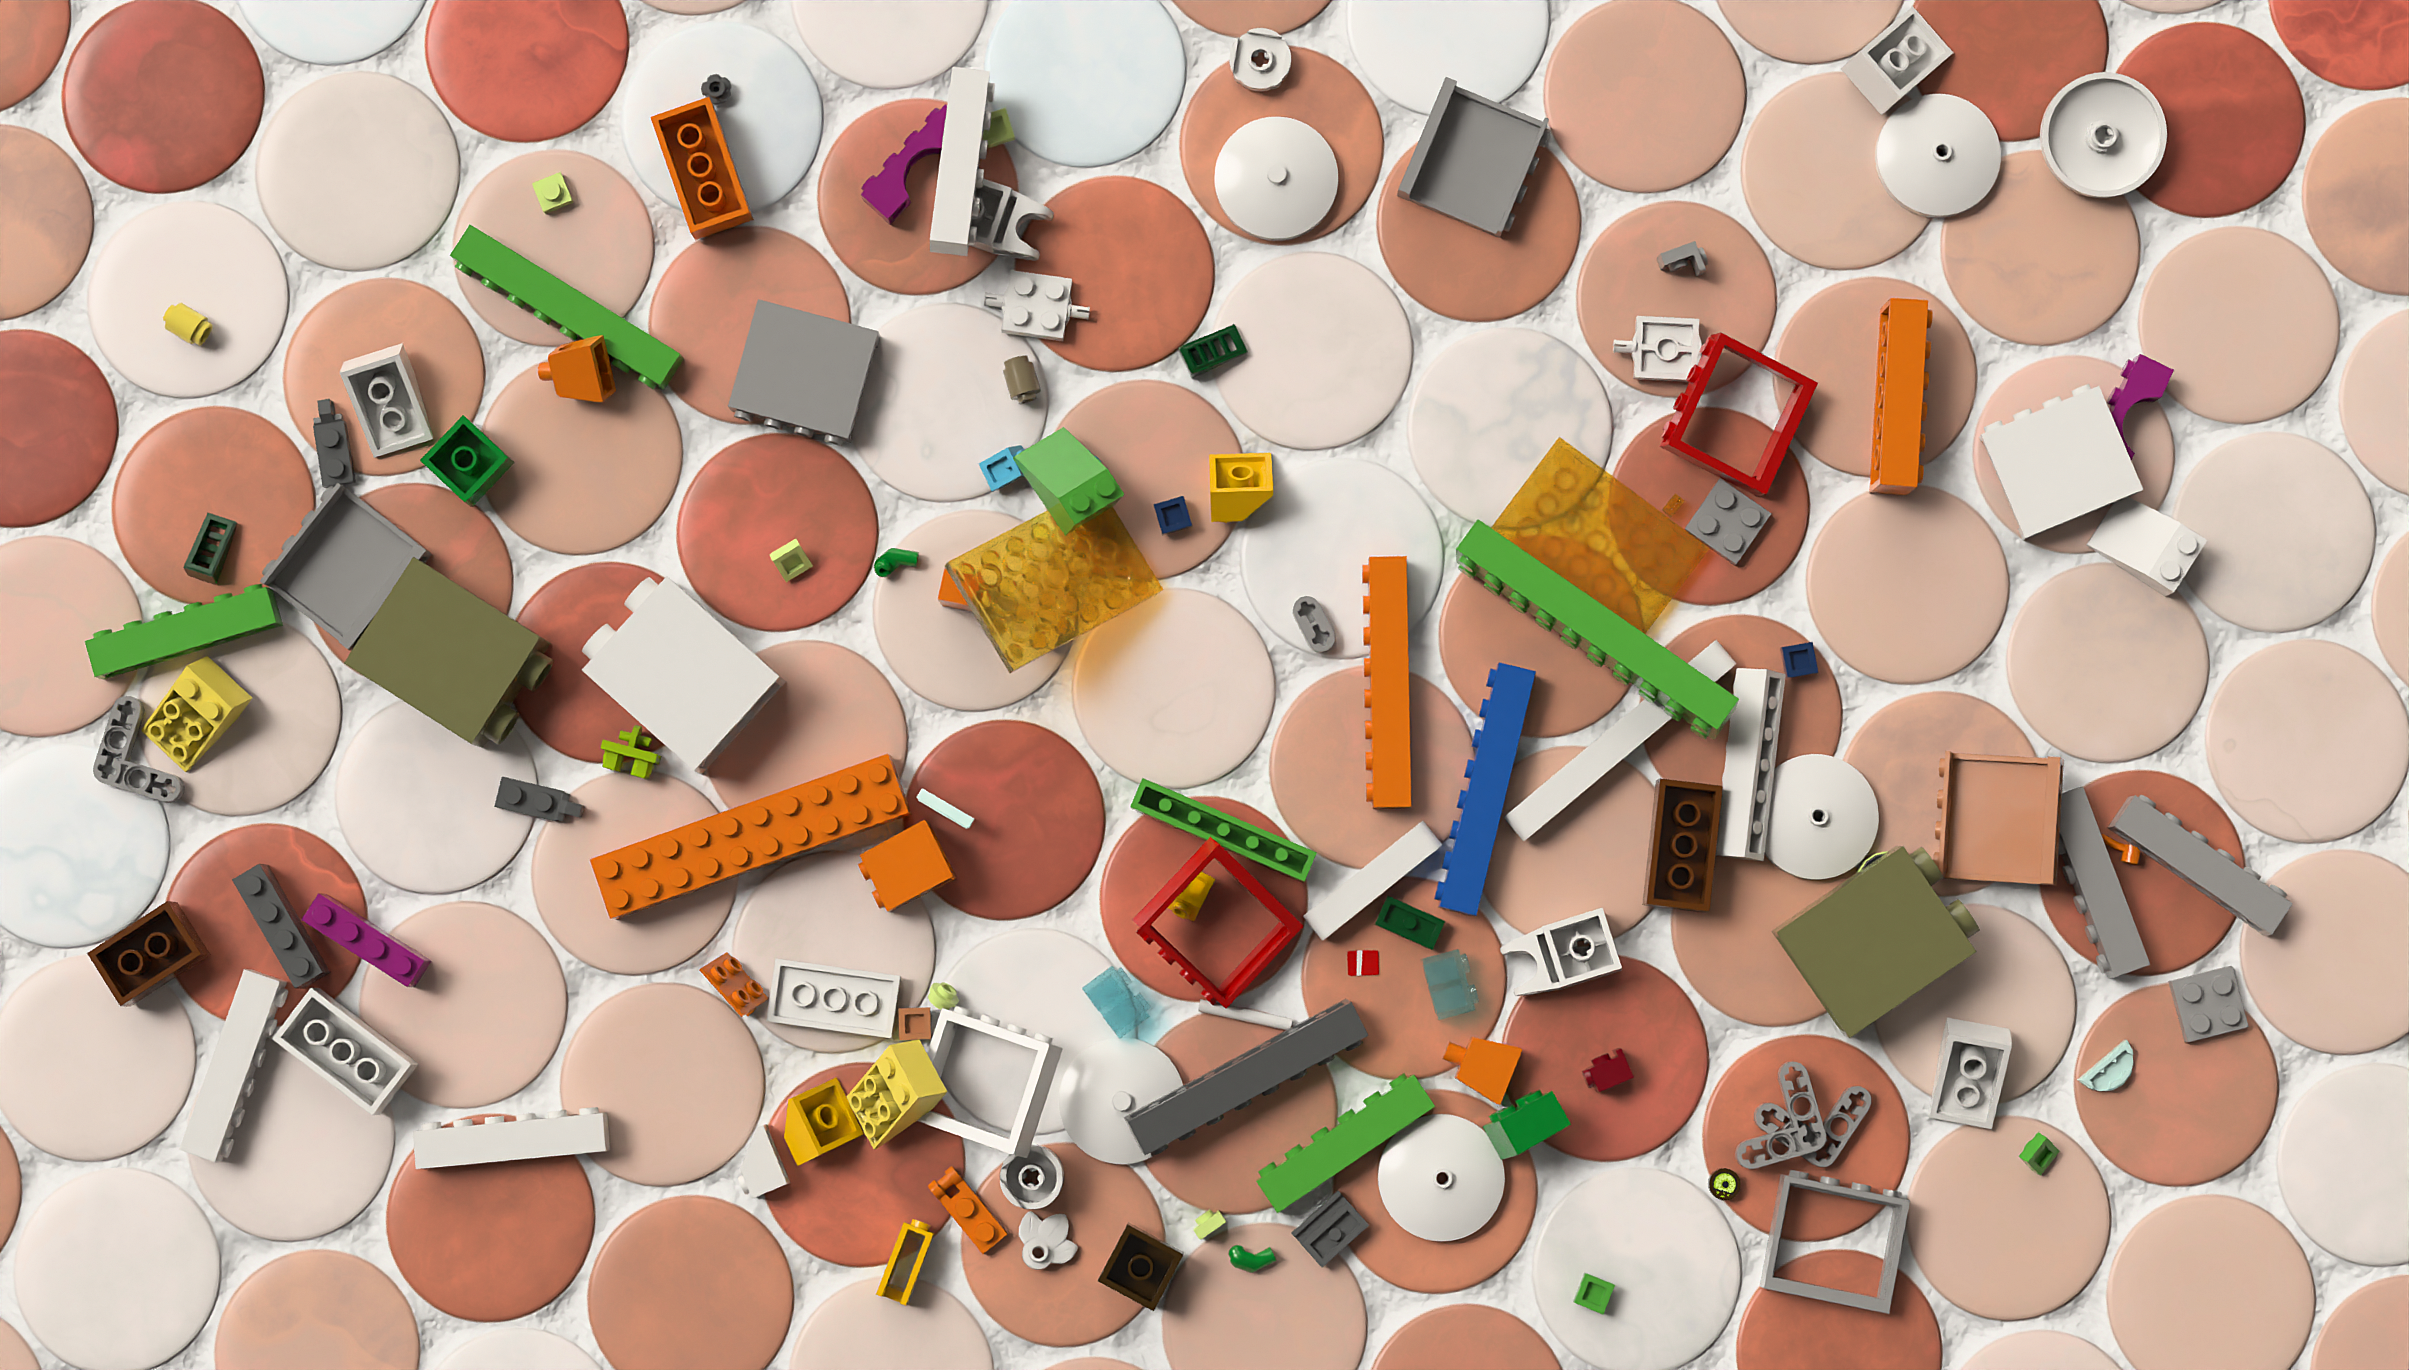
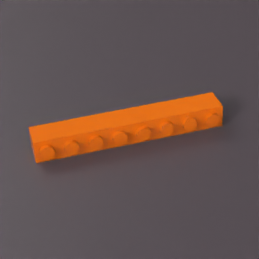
(1388, 682)

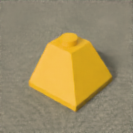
(1239, 484)
(819, 1121)

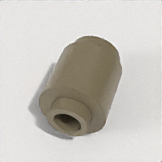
(1021, 379)

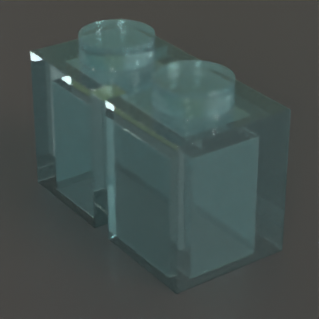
(1448, 984)
(1116, 1001)

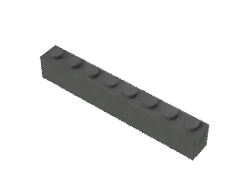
(1246, 1077)

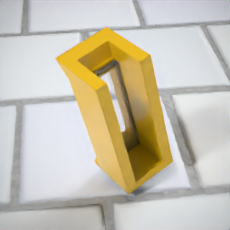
(906, 1261)

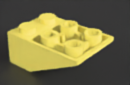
(195, 712)
(896, 1092)

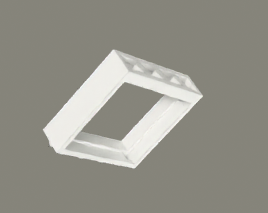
(1035, 1093)

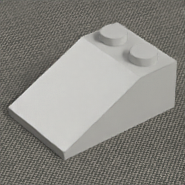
(1896, 60)
(387, 400)
(2147, 544)
(1970, 1073)

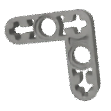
(124, 767)
(1793, 1134)
(1833, 1151)

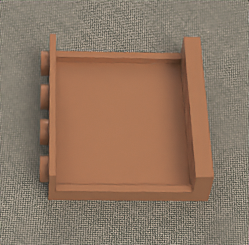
(1999, 818)

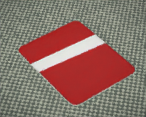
(1363, 962)

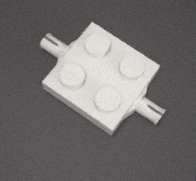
(1036, 305)
(1663, 348)

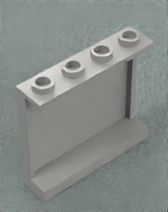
(1473, 159)
(803, 372)
(342, 564)

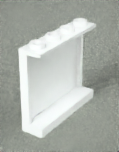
(2061, 461)

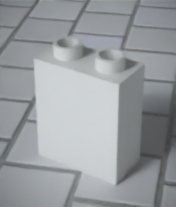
(680, 673)

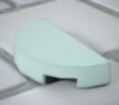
(945, 809)
(2111, 1070)

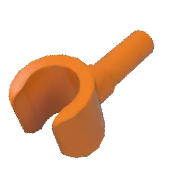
(2130, 853)

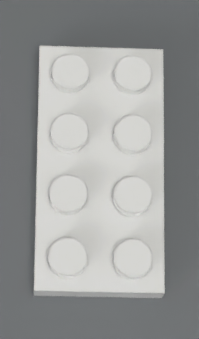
(833, 998)

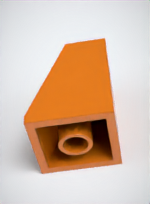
(906, 866)

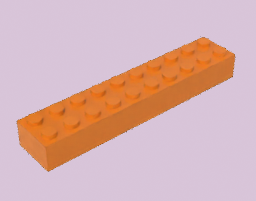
(750, 836)

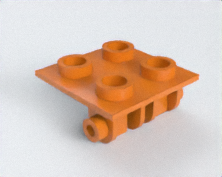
(734, 984)

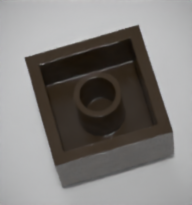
(1140, 1266)

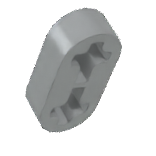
(1320, 621)

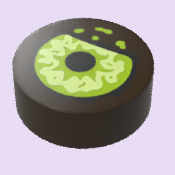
(1724, 1184)

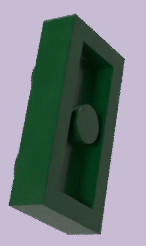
(1409, 922)

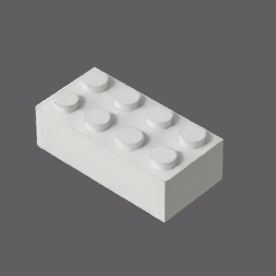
(345, 1051)

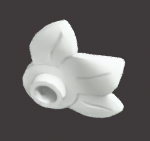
(1049, 1237)

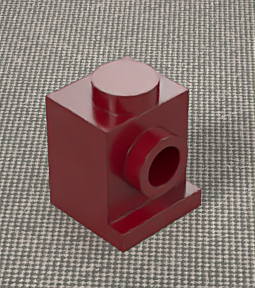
(1607, 1071)

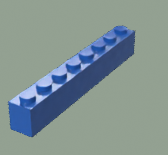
(1486, 789)

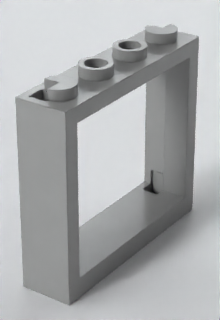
(1857, 1191)

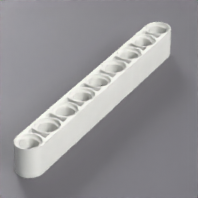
(1605, 752)

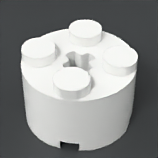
(1031, 1195)

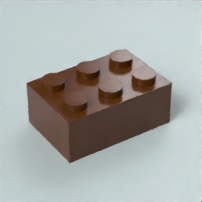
(148, 954)

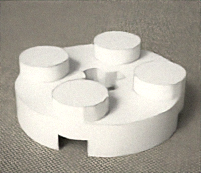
(1269, 75)

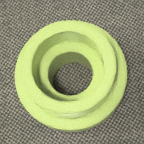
(943, 996)

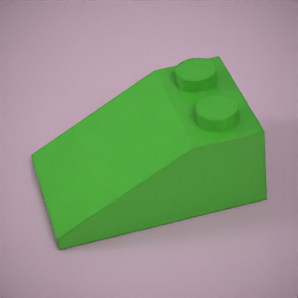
(1068, 480)

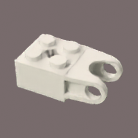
(1000, 218)
(1553, 951)

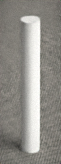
(1245, 1015)

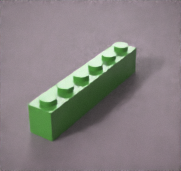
(183, 632)
(1226, 830)
(1344, 1143)

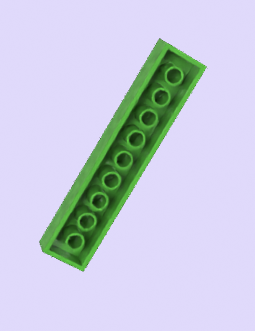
(1595, 630)

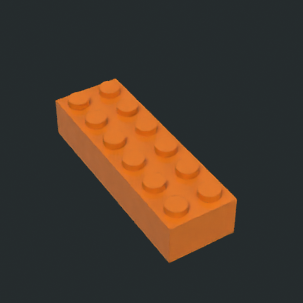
(1899, 396)

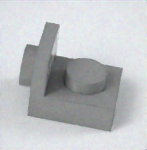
(1678, 257)

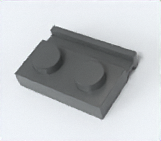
(1330, 1229)

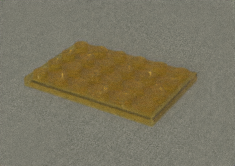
(1600, 536)
(1048, 588)

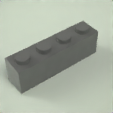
(281, 926)

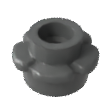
(716, 81)

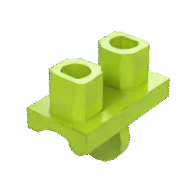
(615, 753)

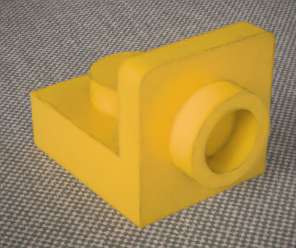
(1192, 898)

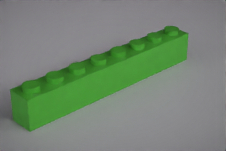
(565, 306)

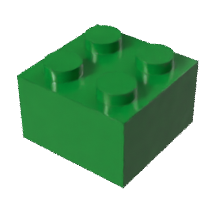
(467, 461)
(1524, 1126)

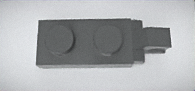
(333, 446)
(535, 800)

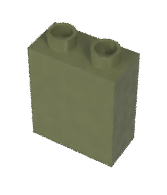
(451, 655)
(1877, 938)

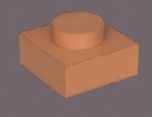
(915, 1023)

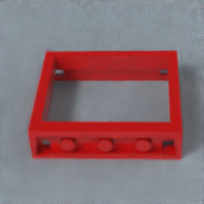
(1781, 436)
(1258, 957)

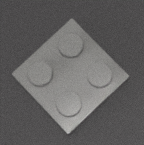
(1727, 521)
(2208, 1004)

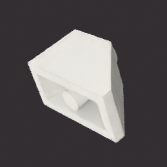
(762, 1165)

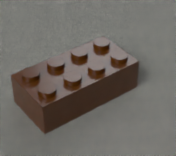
(1682, 845)

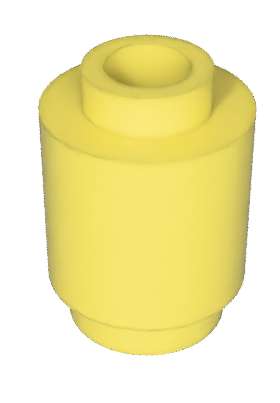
(187, 324)

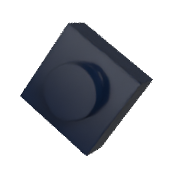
(1172, 515)
(1799, 660)

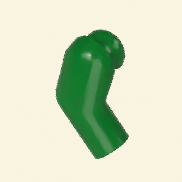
(893, 559)
(1248, 1261)

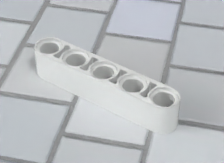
(1372, 880)

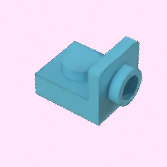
(1001, 468)

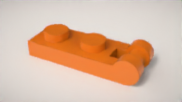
(968, 1210)

